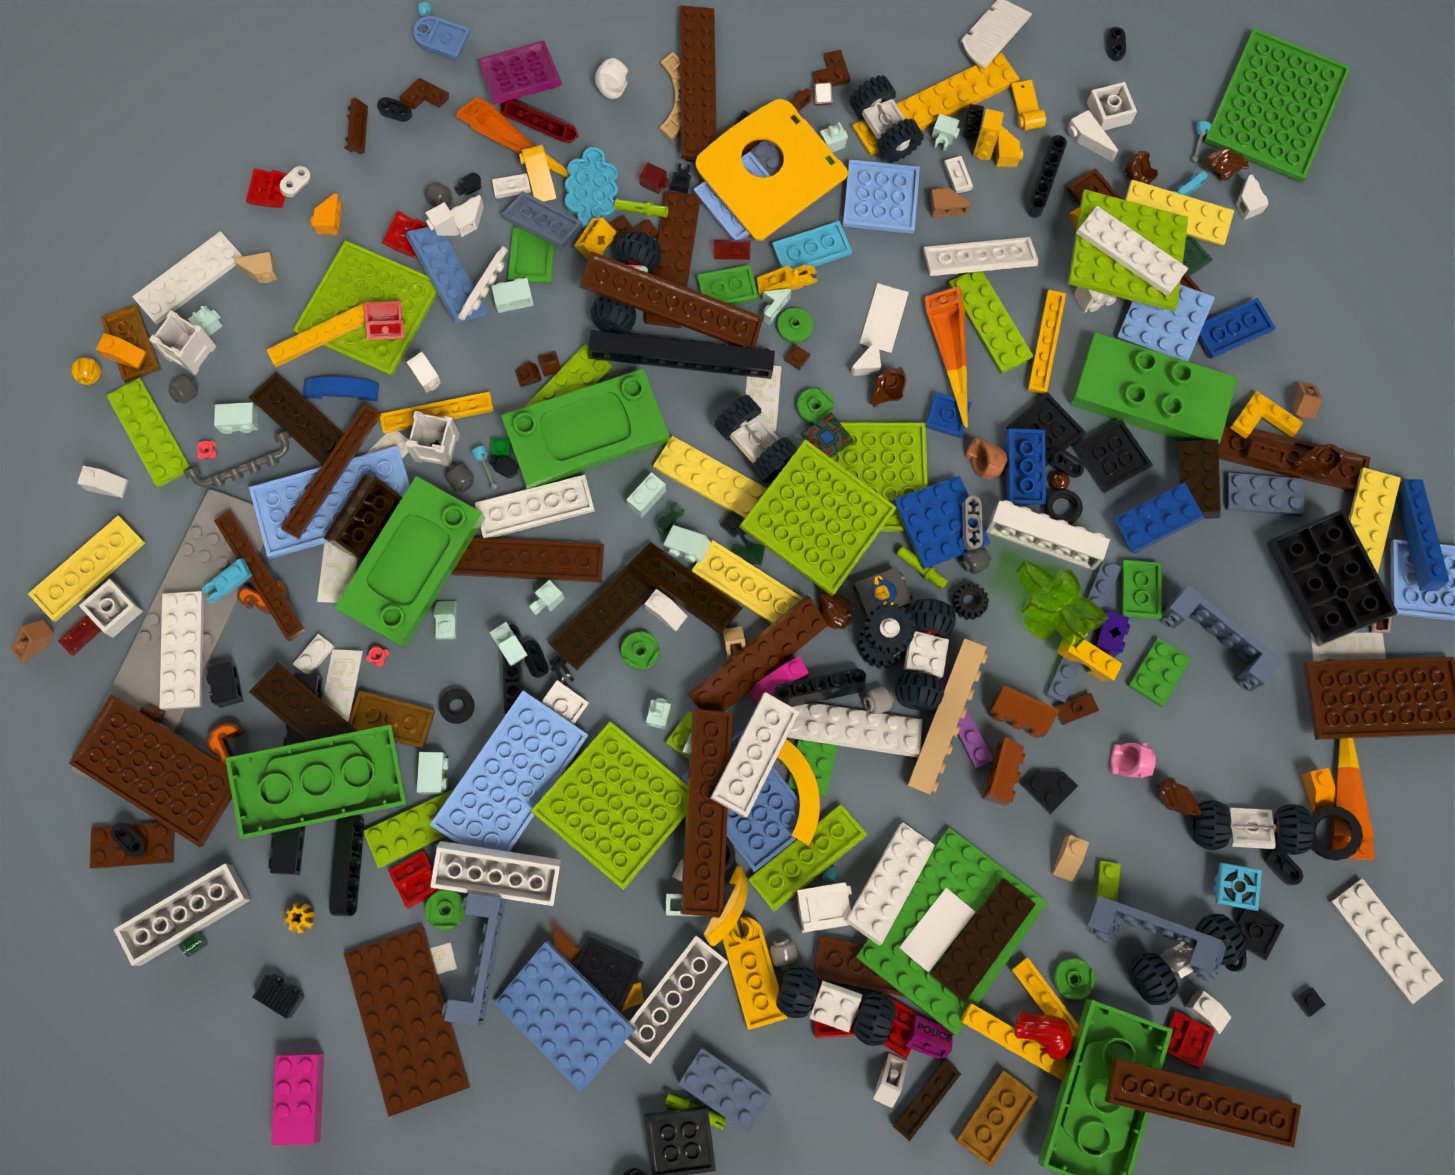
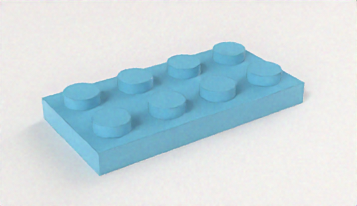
(813, 247)

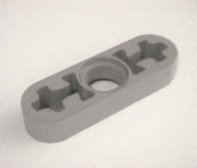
(977, 516)

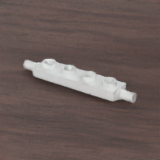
(481, 288)

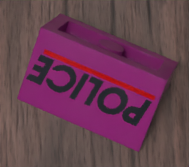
(930, 1038)

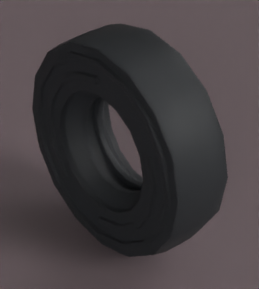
(451, 695)

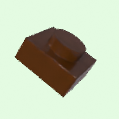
(797, 357)

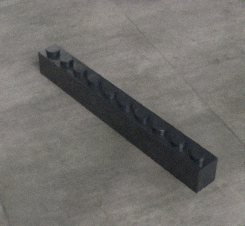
(681, 354)
(289, 843)

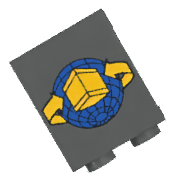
(881, 590)

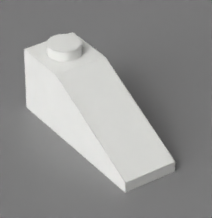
(1091, 135)

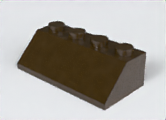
(363, 517)

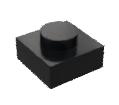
(1310, 1001)

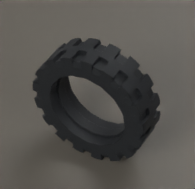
(1356, 830)

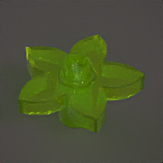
(1057, 605)

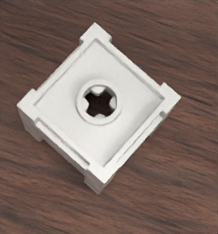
(182, 342)
(431, 430)
(823, 907)

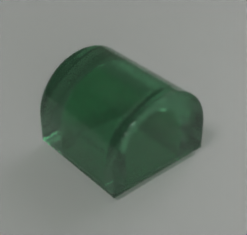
(193, 944)

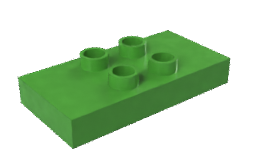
(1153, 390)

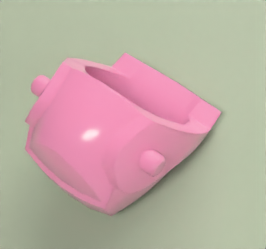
(1132, 760)

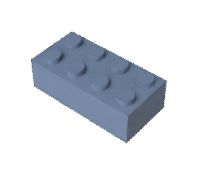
(725, 1090)

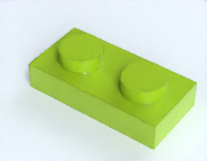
(1108, 880)

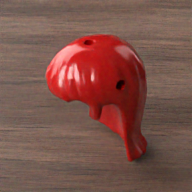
(1046, 1029)

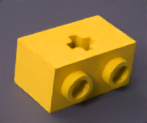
(595, 237)

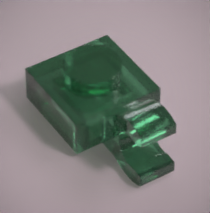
(666, 522)
(752, 552)

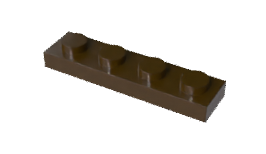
(926, 1100)

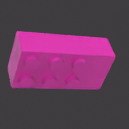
(297, 1099)

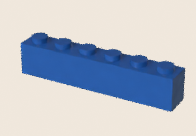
(1421, 535)

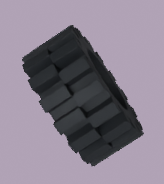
(973, 121)
(967, 612)

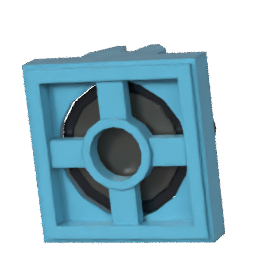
(1236, 887)

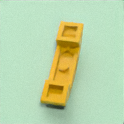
(720, 927)

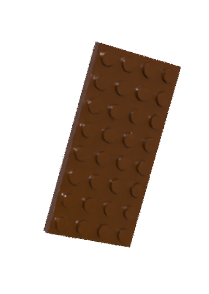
(1381, 697)
(155, 770)
(404, 1022)

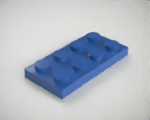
(1235, 328)

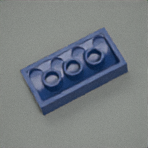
(1025, 466)

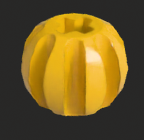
(86, 371)
(293, 917)

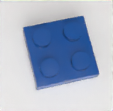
(946, 416)

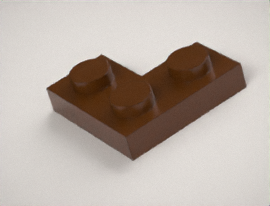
(835, 72)
(421, 91)
(623, 226)

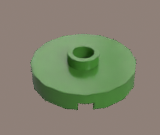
(793, 333)
(814, 397)
(637, 641)
(435, 914)
(1085, 979)

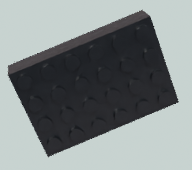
(1331, 577)

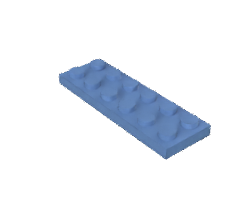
(444, 271)

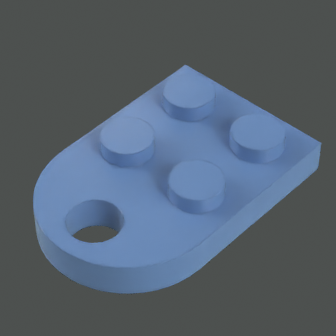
(441, 37)

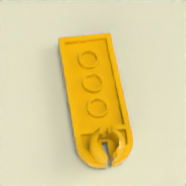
(753, 974)

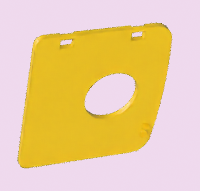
(771, 201)

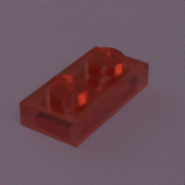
(732, 249)
(79, 635)

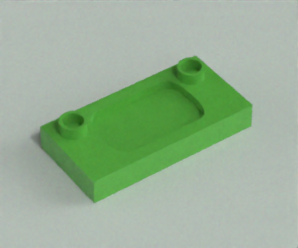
(585, 429)
(410, 562)
(315, 781)
(1085, 1130)

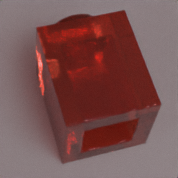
(653, 178)

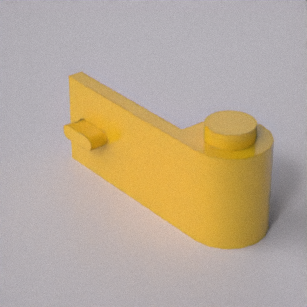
(1027, 107)
(538, 172)

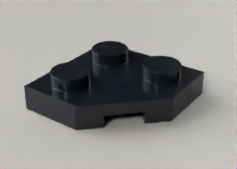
(1049, 788)
(1260, 931)

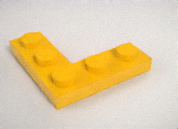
(1259, 407)

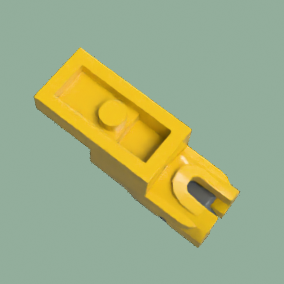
(787, 279)

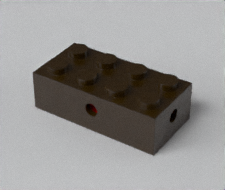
(1201, 474)

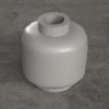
(878, 700)
(783, 953)

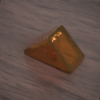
(565, 946)

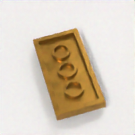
(130, 327)
(409, 722)
(996, 1118)

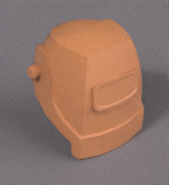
(986, 458)

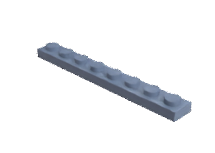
(1098, 594)

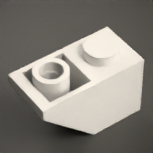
(1251, 199)
(468, 215)

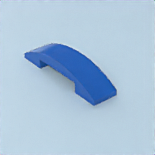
(340, 387)

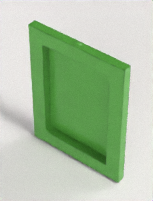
(530, 258)

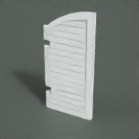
(994, 31)

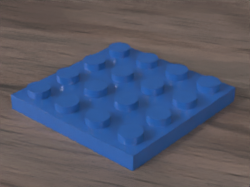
(935, 521)

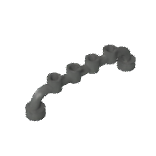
(236, 473)

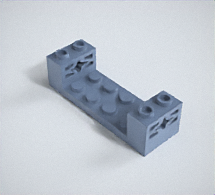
(1260, 659)
(1208, 950)
(474, 1011)

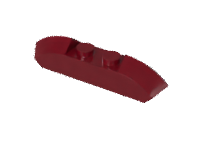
(539, 120)

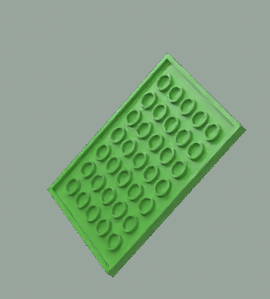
(1278, 104)
(971, 878)

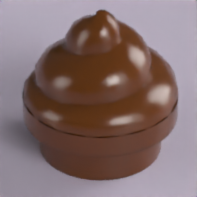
(1060, 481)

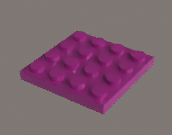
(519, 72)

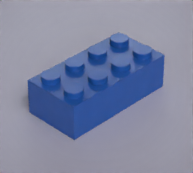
(1159, 518)

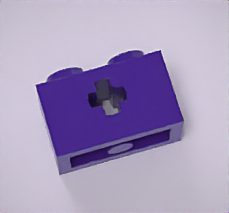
(1117, 624)

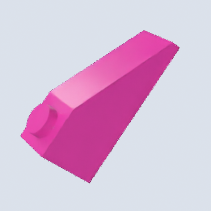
(789, 672)

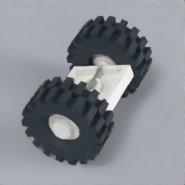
(877, 106)
(755, 438)
(886, 635)

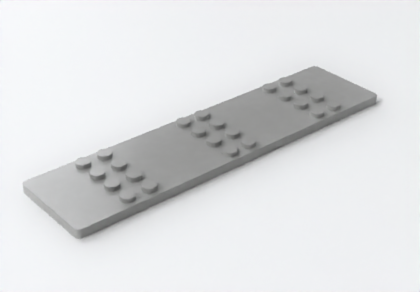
(197, 562)

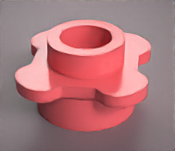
(202, 446)
(372, 655)

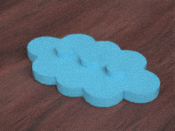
(591, 186)

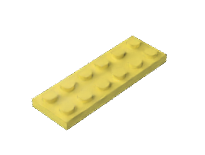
(1205, 220)
(709, 477)
(1373, 510)
(86, 568)
(745, 583)

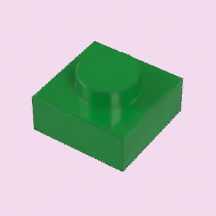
(500, 447)

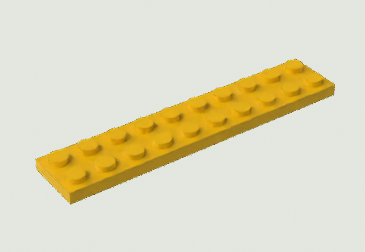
(947, 97)

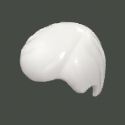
(611, 78)

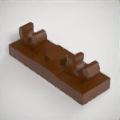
(357, 126)

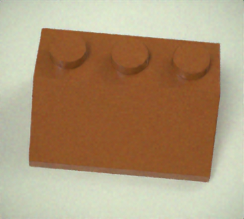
(1023, 712)
(1004, 772)

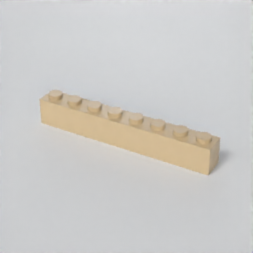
(947, 717)

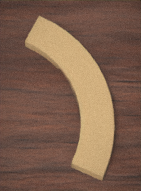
(672, 126)

